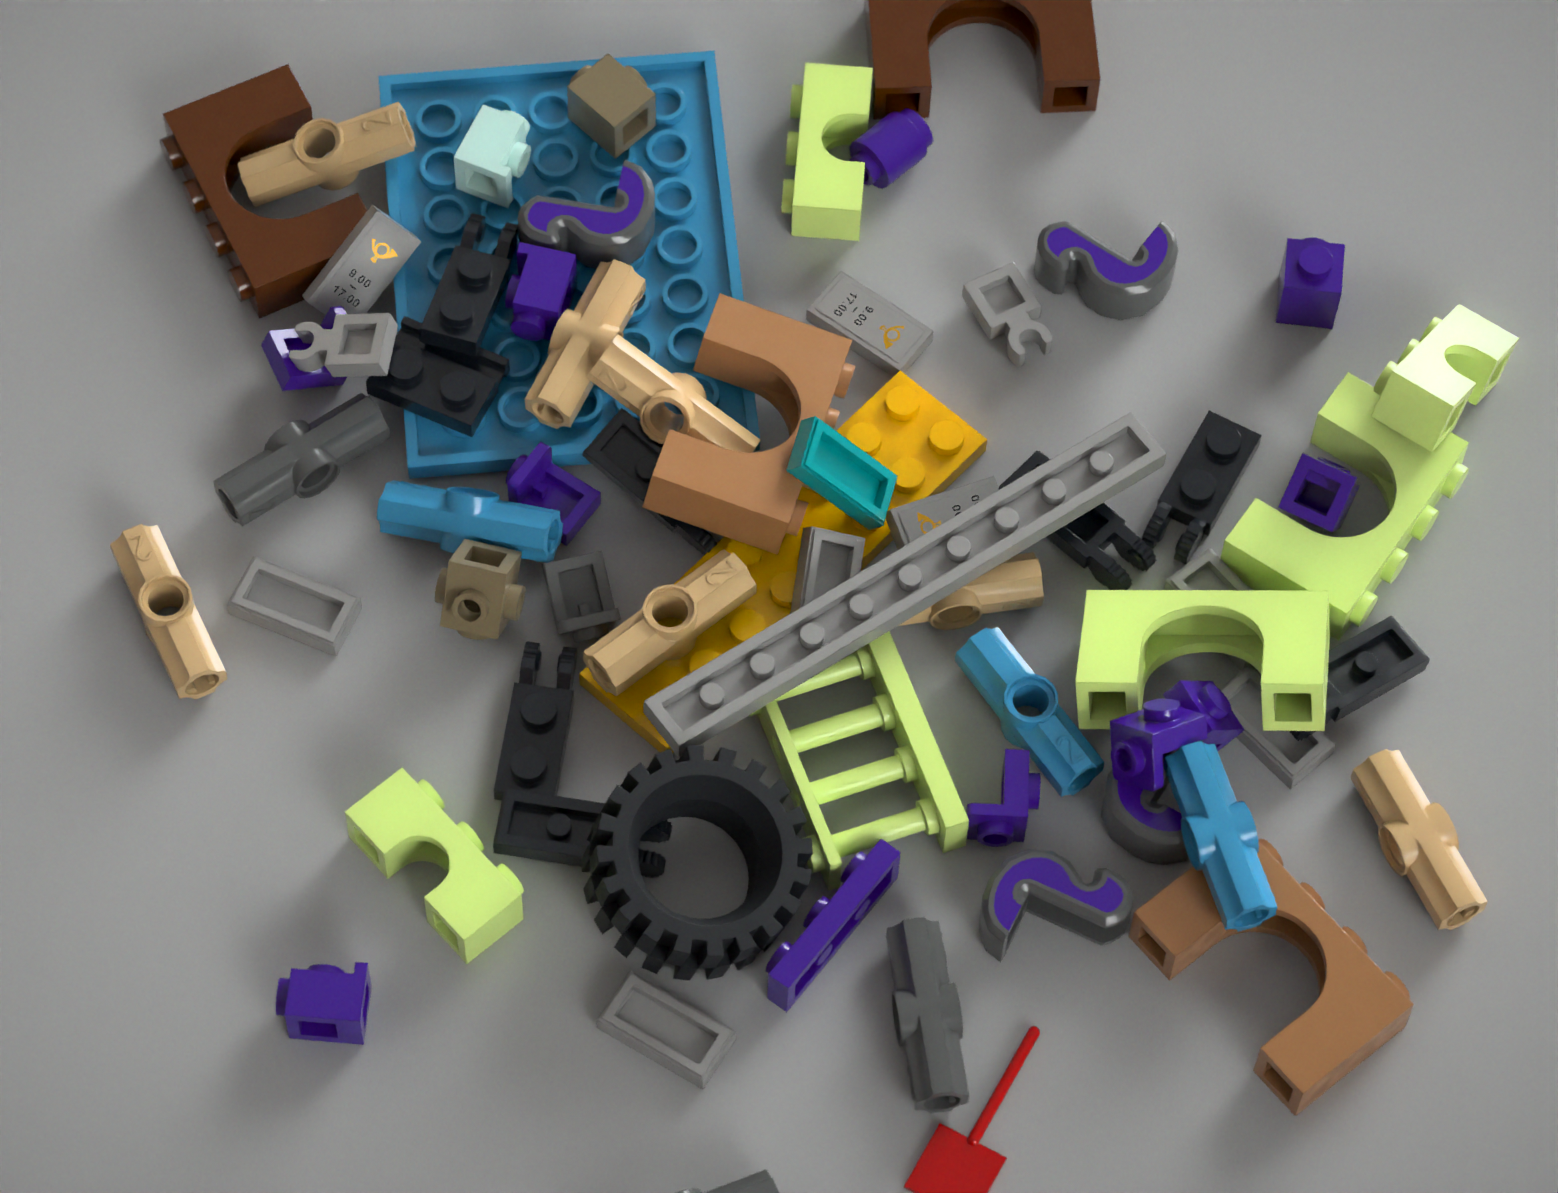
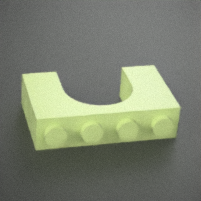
(1281, 554)
(1139, 630)

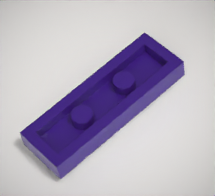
(831, 924)

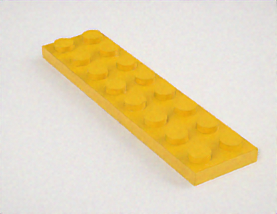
(899, 429)

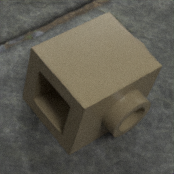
(611, 104)

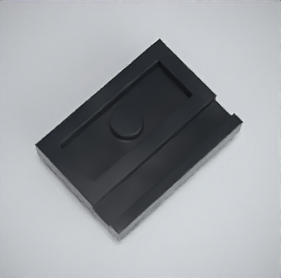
(439, 381)

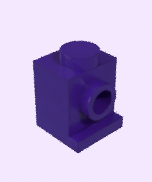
(540, 290)
(1320, 492)
(325, 1003)

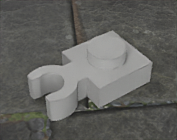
(1008, 307)
(352, 348)

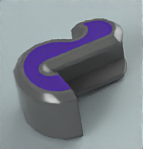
(595, 230)
(1103, 276)
(1141, 824)
(1053, 891)

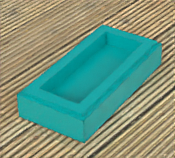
(841, 473)

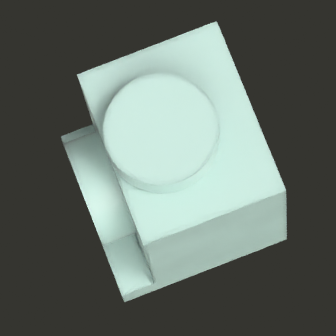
(492, 155)

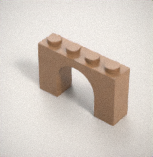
(742, 492)
(1356, 1002)

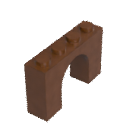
(1054, 30)
(206, 138)

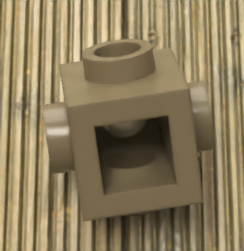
(480, 590)

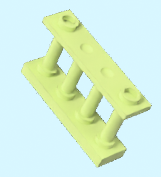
(914, 760)

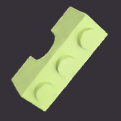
(827, 190)
(1436, 376)
(407, 824)

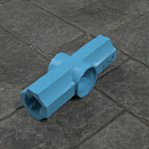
(468, 514)
(1009, 683)
(1220, 836)

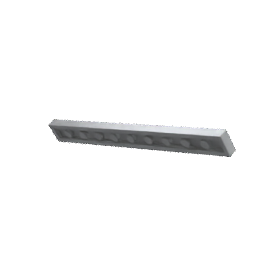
(903, 584)

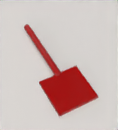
(960, 1162)

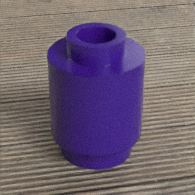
(891, 147)

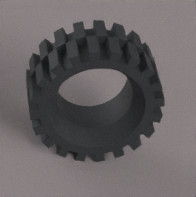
(734, 803)

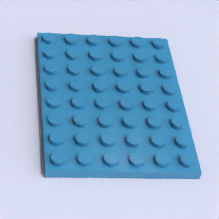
(684, 265)

